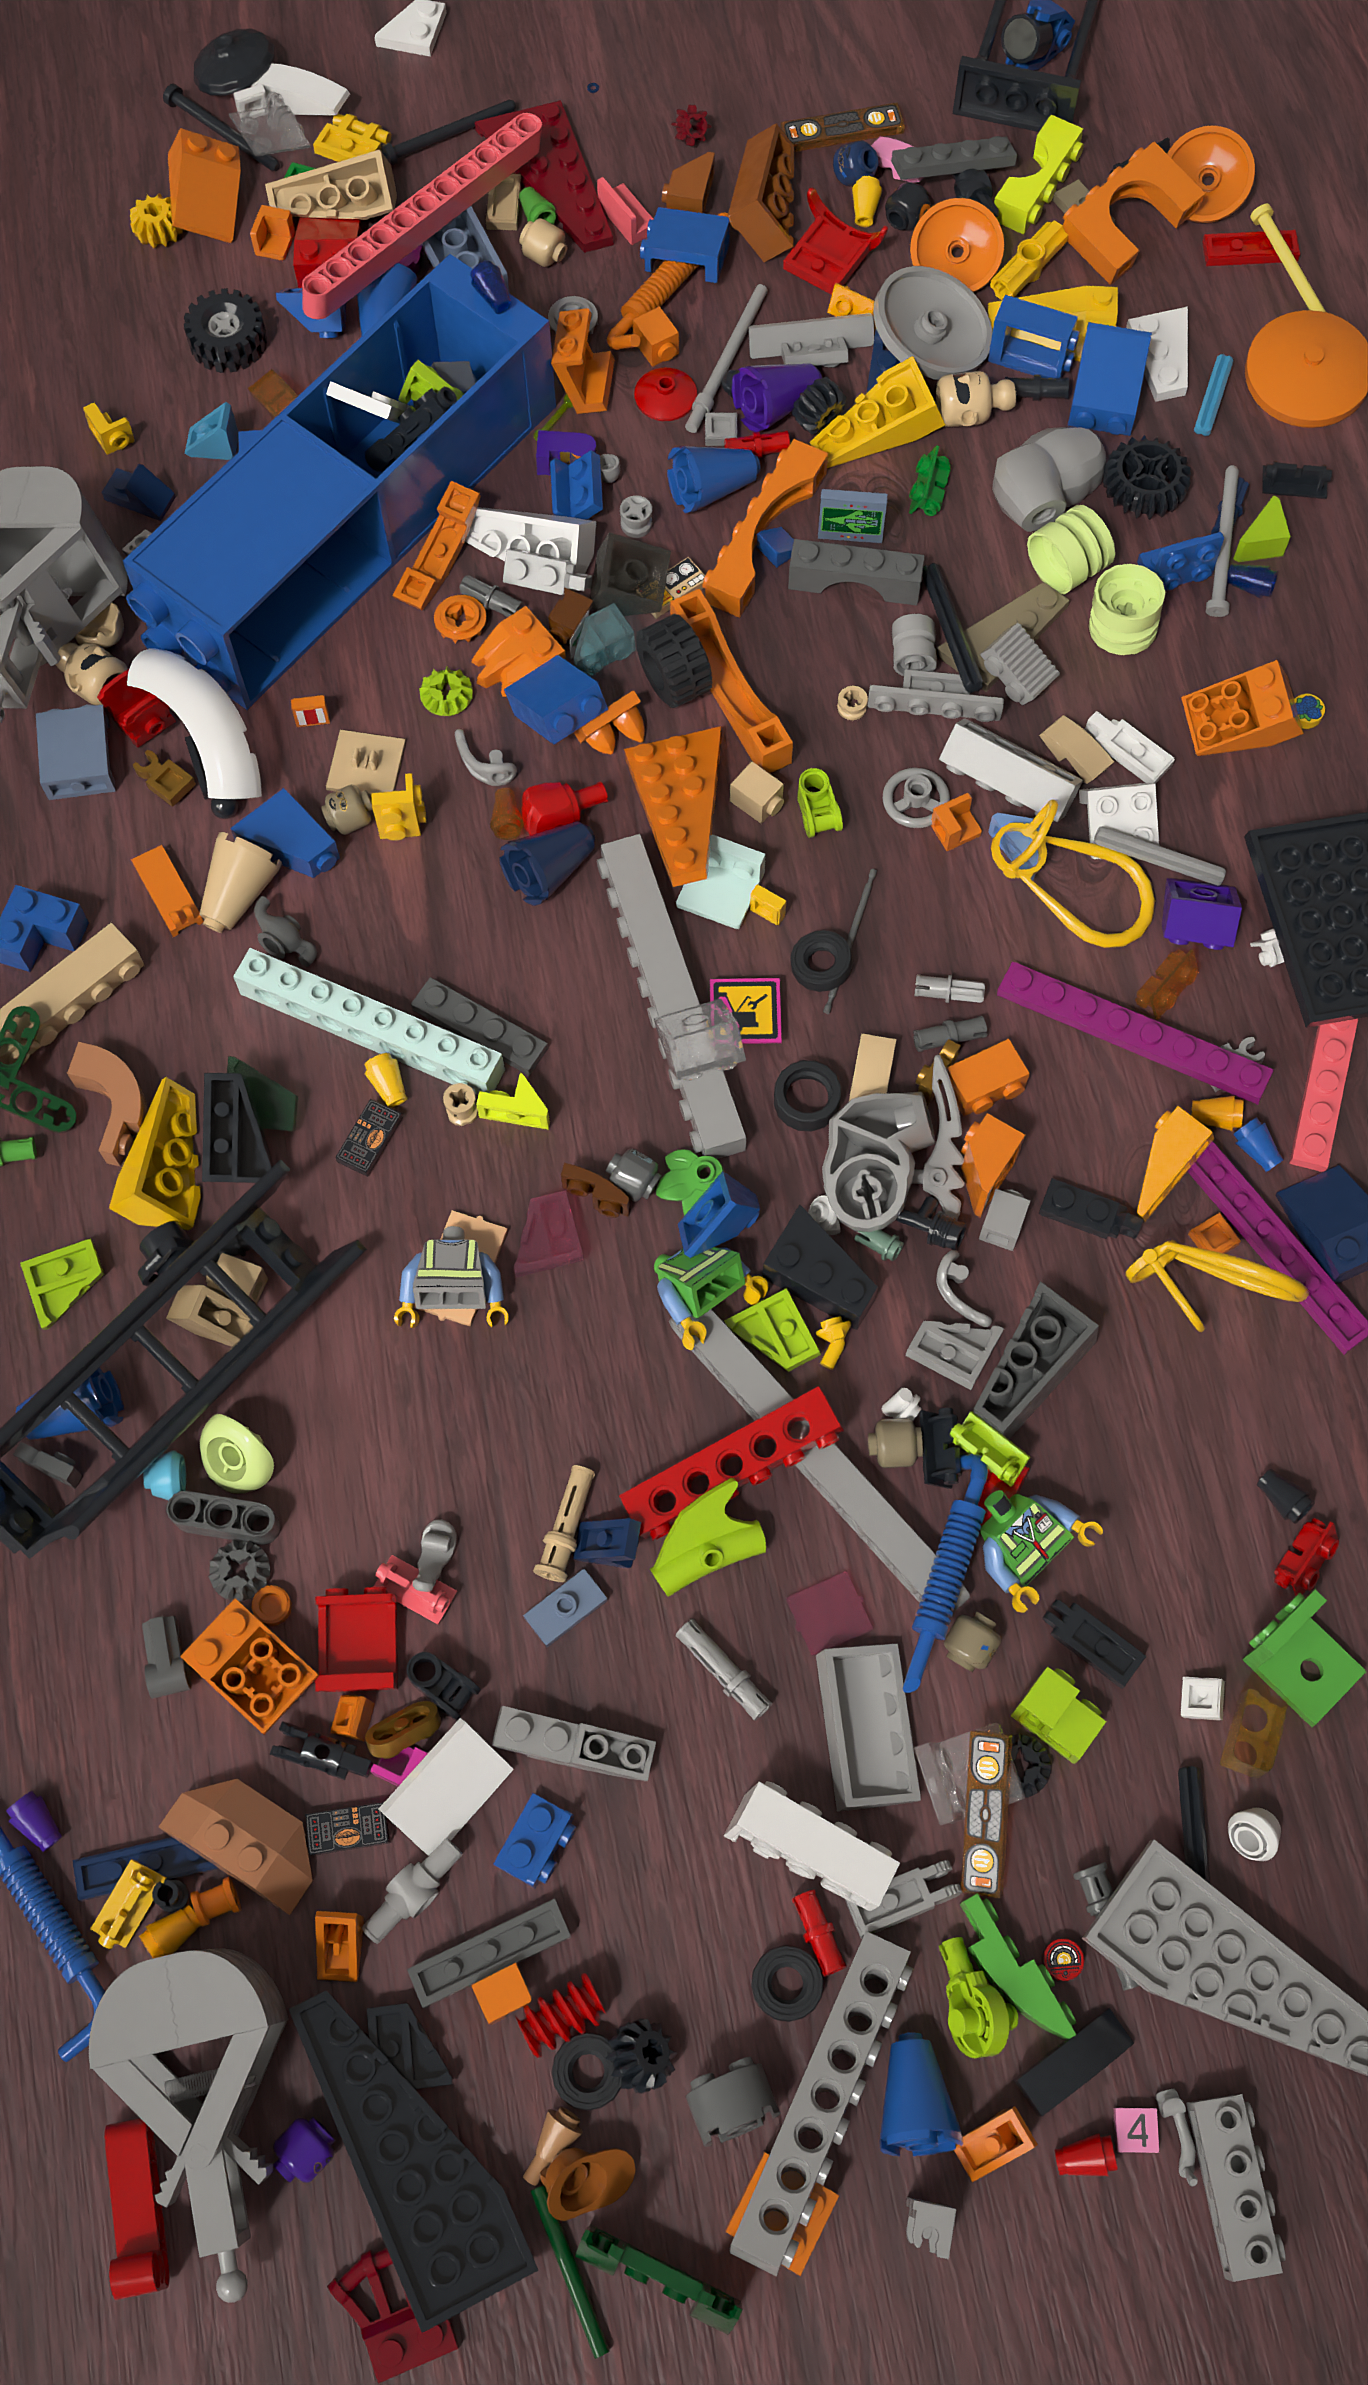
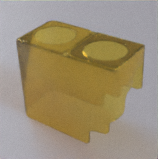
(1271, 1733)

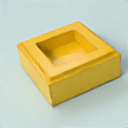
(767, 905)

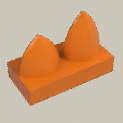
(623, 715)

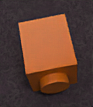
(657, 336)

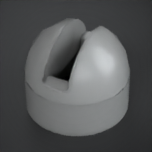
(609, 468)

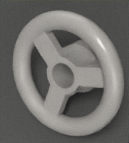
(919, 782)

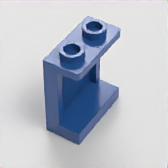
(687, 239)

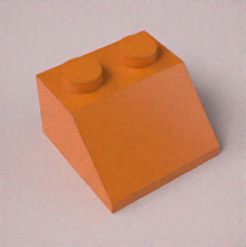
(989, 1156)

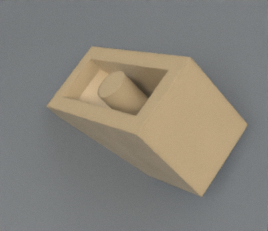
(208, 1314)

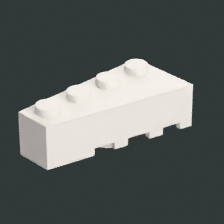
(813, 1845)

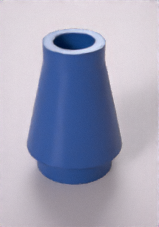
(1258, 1144)

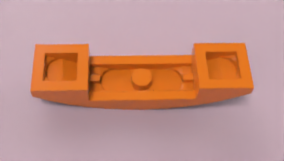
(441, 547)

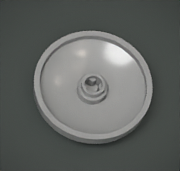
(933, 320)

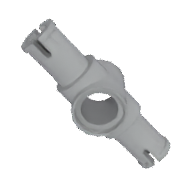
(411, 1891)

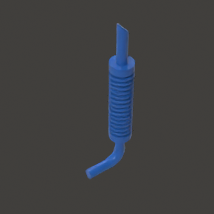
(948, 1569)
(53, 1927)

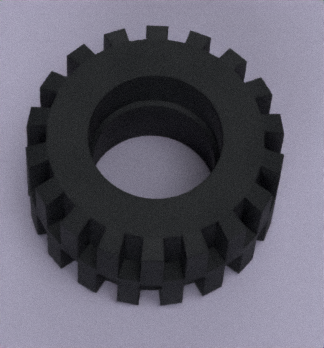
(674, 660)

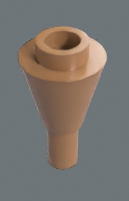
(557, 2135)

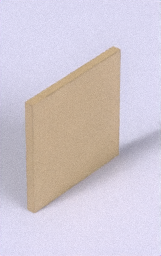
(366, 762)

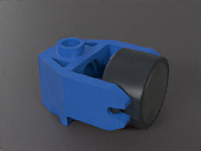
(1036, 35)

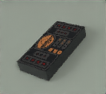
(369, 1137)
(346, 1829)

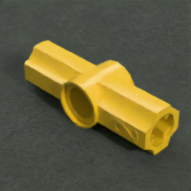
(1029, 260)

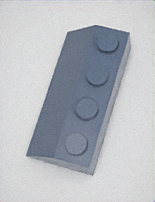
(465, 241)

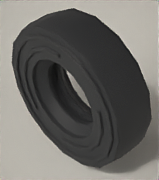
(827, 979)
(812, 1983)
(563, 2076)

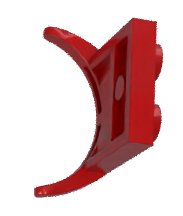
(829, 248)

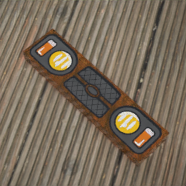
(844, 127)
(986, 1813)

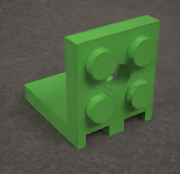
(1295, 1639)

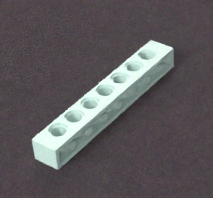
(368, 1022)

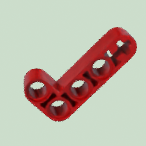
(137, 2216)

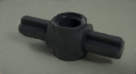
(975, 186)

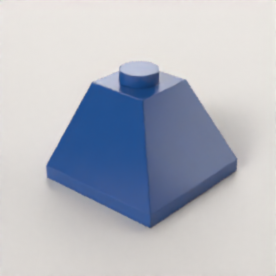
(328, 327)
(718, 1215)

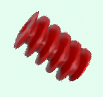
(560, 2015)

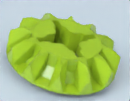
(457, 698)

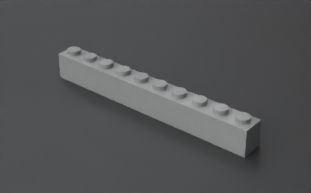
(668, 987)

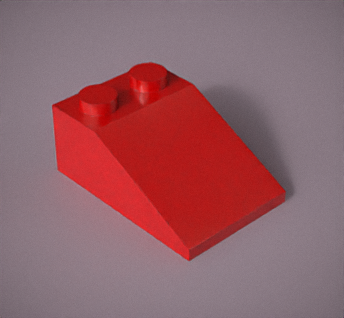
(320, 240)

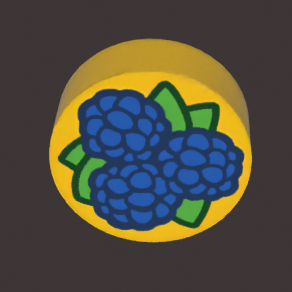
(1310, 710)

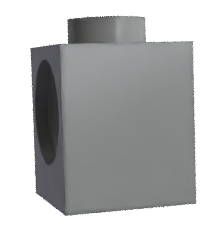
(1004, 1218)

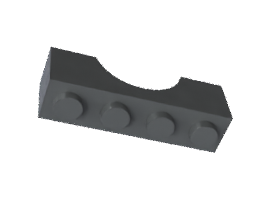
(889, 572)

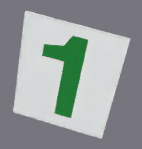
(575, 638)

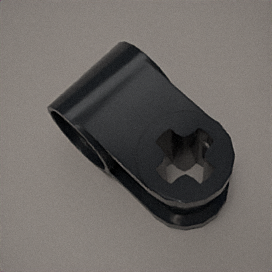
(443, 1685)

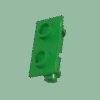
(931, 471)

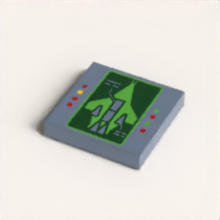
(852, 516)

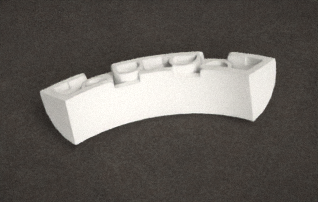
(208, 716)

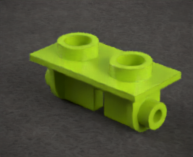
(996, 1450)

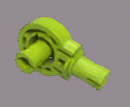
(974, 2005)

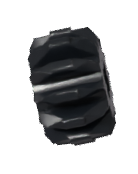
(819, 405)
(641, 2056)

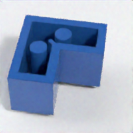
(38, 919)

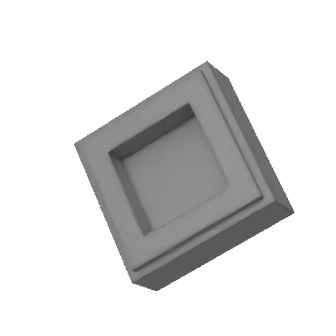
(718, 427)

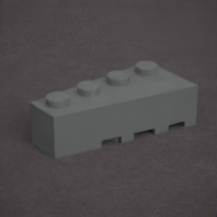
(1035, 1361)

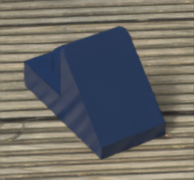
(139, 492)
(608, 1542)

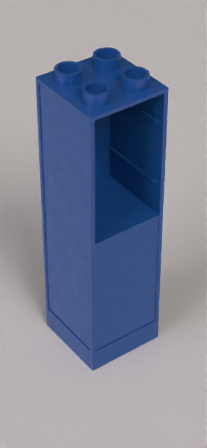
(299, 515)

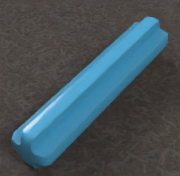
(1213, 395)

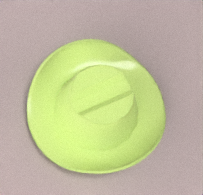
(234, 1455)

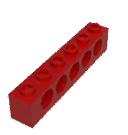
(643, 1500)

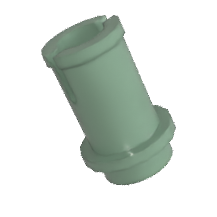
(882, 1243)

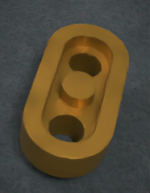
(403, 1729)

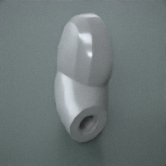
(1048, 475)
(872, 1157)

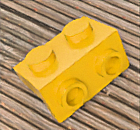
(399, 812)

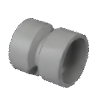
(914, 643)

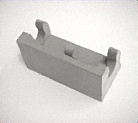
(933, 2223)

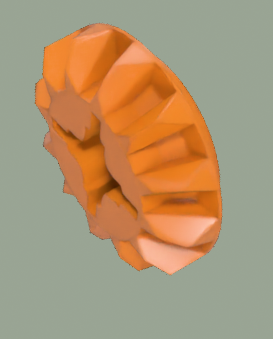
(451, 609)

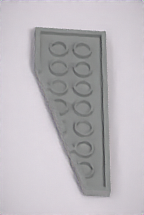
(1211, 1956)

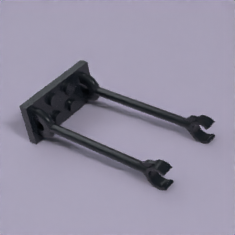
(1014, 93)

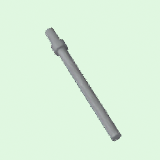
(704, 401)

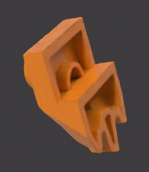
(515, 649)

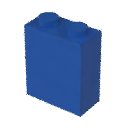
(556, 699)

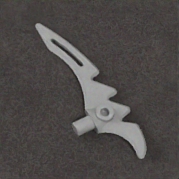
(938, 1174)

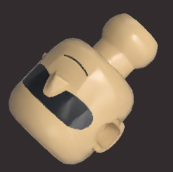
(969, 397)
(88, 669)

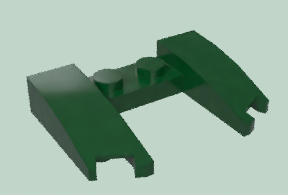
(710, 2303)

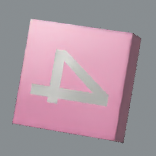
(1136, 2130)

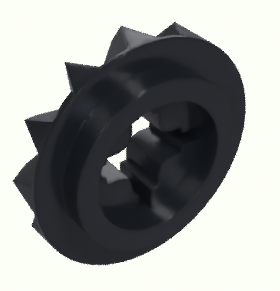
(1033, 1752)

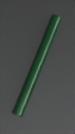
(571, 2275)

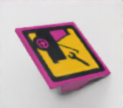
(754, 1006)

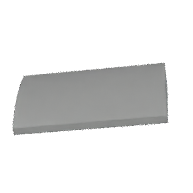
(867, 1727)

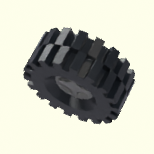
(225, 330)

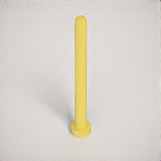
(1262, 216)

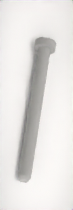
(1218, 606)

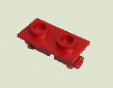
(1317, 1546)

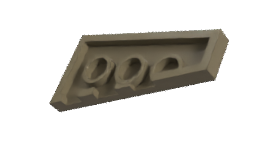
(1032, 610)

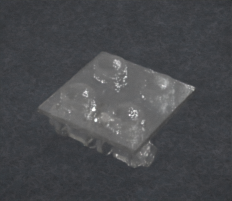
(270, 128)

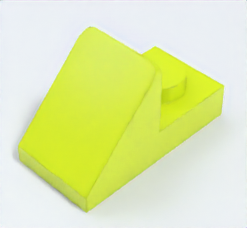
(522, 1109)

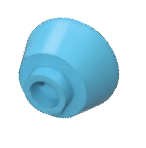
(166, 1475)

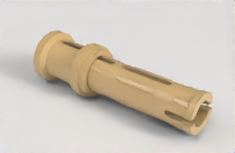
(561, 1540)

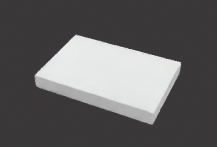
(446, 1788)

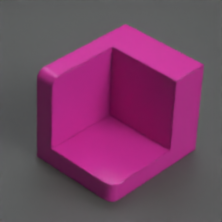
(399, 1767)

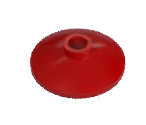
(665, 394)

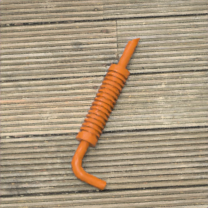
(648, 297)

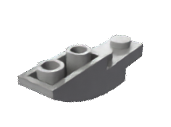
(573, 1744)

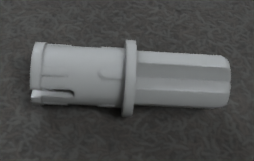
(949, 989)

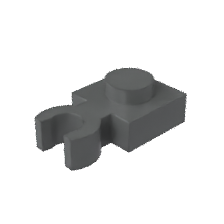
(57, 1467)

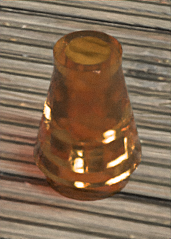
(506, 817)

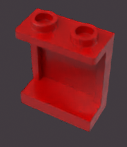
(357, 1640)

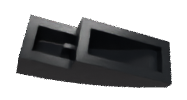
(1073, 2062)

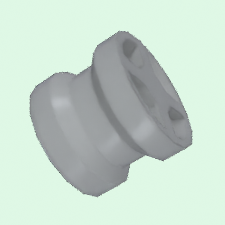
(640, 509)

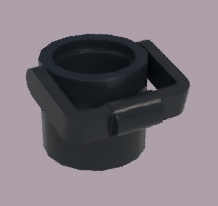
(161, 1249)

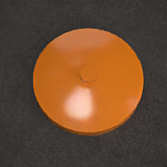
(1308, 368)

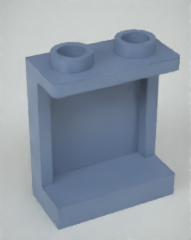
(74, 752)

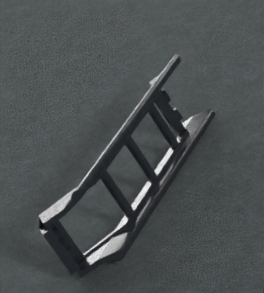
(24, 1518)

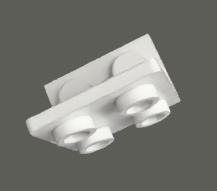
(1124, 809)

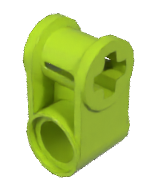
(818, 808)

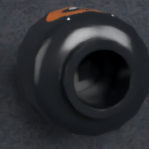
(907, 206)

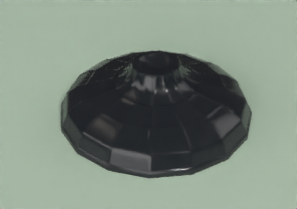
(233, 61)

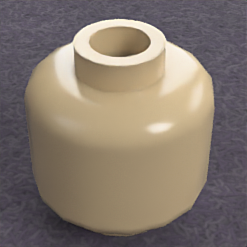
(543, 242)

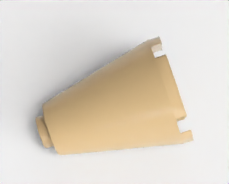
(234, 881)

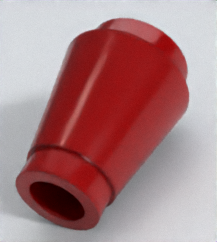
(1087, 2157)

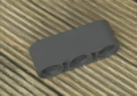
(210, 1506)

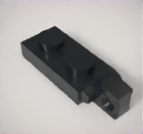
(1088, 1211)

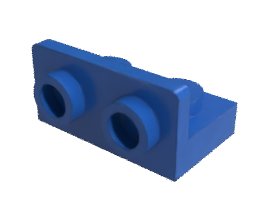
(577, 487)
(535, 1840)

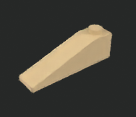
(342, 190)

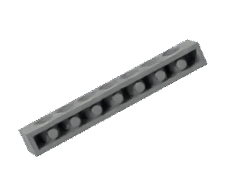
(753, 2239)

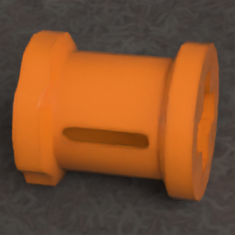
(215, 1901)

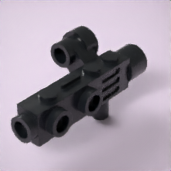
(412, 425)

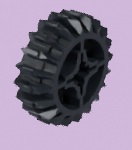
(1147, 465)

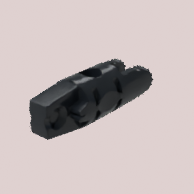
(337, 1764)

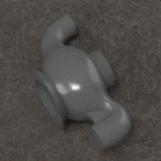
(282, 935)

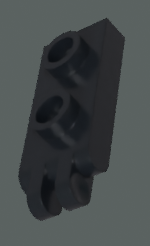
(1094, 1642)

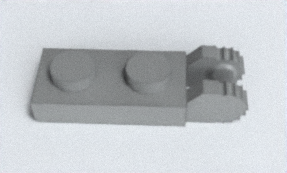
(904, 1899)

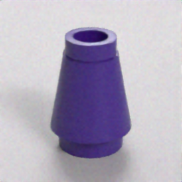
(34, 1821)

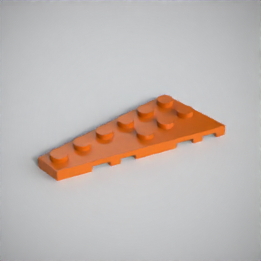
(679, 795)

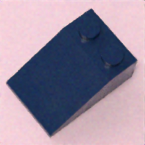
(1331, 1221)

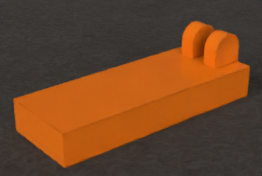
(167, 890)

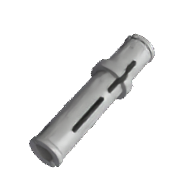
(724, 1670)

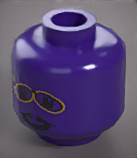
(303, 2150)

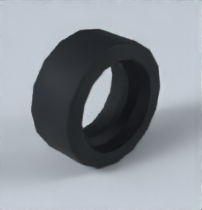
(807, 1070)

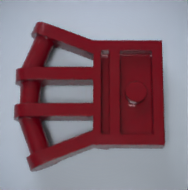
(395, 2338)

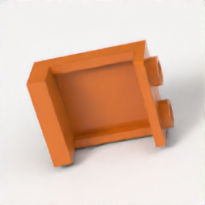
(581, 372)

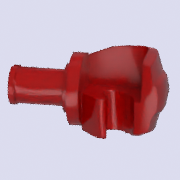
(557, 804)

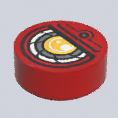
(1063, 1959)

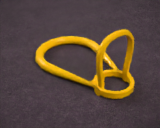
(1039, 842)

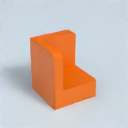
(272, 232)
(955, 823)
(502, 1993)

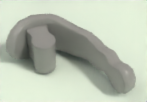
(493, 774)
(959, 1274)
(437, 1550)

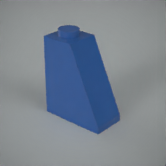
(289, 835)

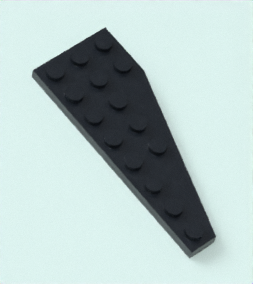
(428, 2193)

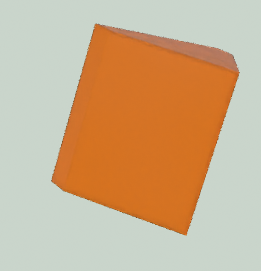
(352, 1717)

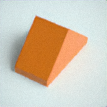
(338, 1945)

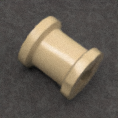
(456, 1096)

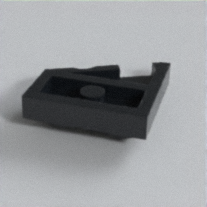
(407, 2046)

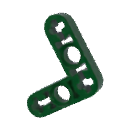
(9, 1073)

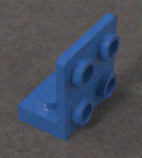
(1184, 560)

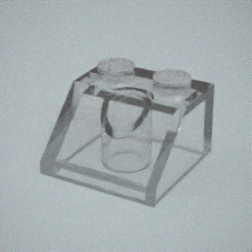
(700, 1040)

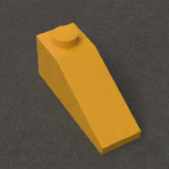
(1173, 1152)

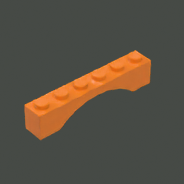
(795, 479)
(751, 720)

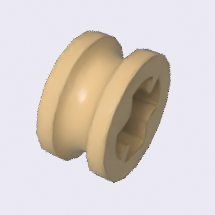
(845, 696)

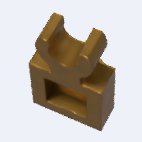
(165, 780)
(948, 1054)

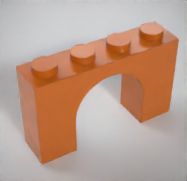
(1147, 176)

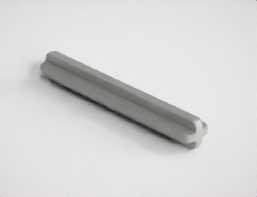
(1159, 856)

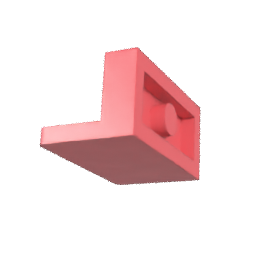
(624, 210)

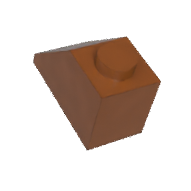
(690, 185)

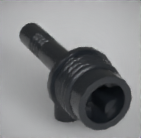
(941, 1230)

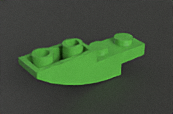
(1022, 1986)

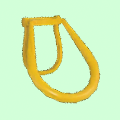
(1224, 1266)

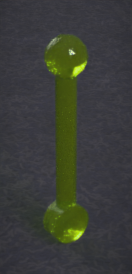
(567, 403)

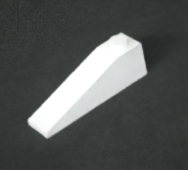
(537, 533)

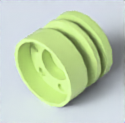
(1071, 549)
(1126, 609)

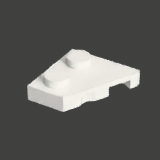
(414, 28)

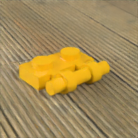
(349, 138)

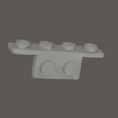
(812, 340)
(934, 694)

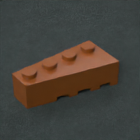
(764, 193)

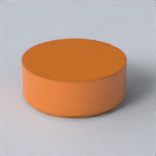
(271, 1605)

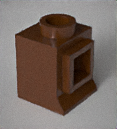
(568, 615)

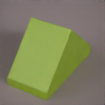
(1266, 536)

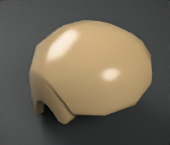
(104, 629)

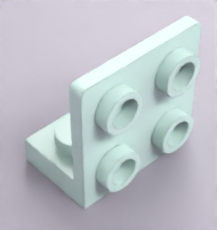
(728, 886)

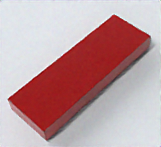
(1245, 248)

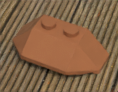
(245, 1839)

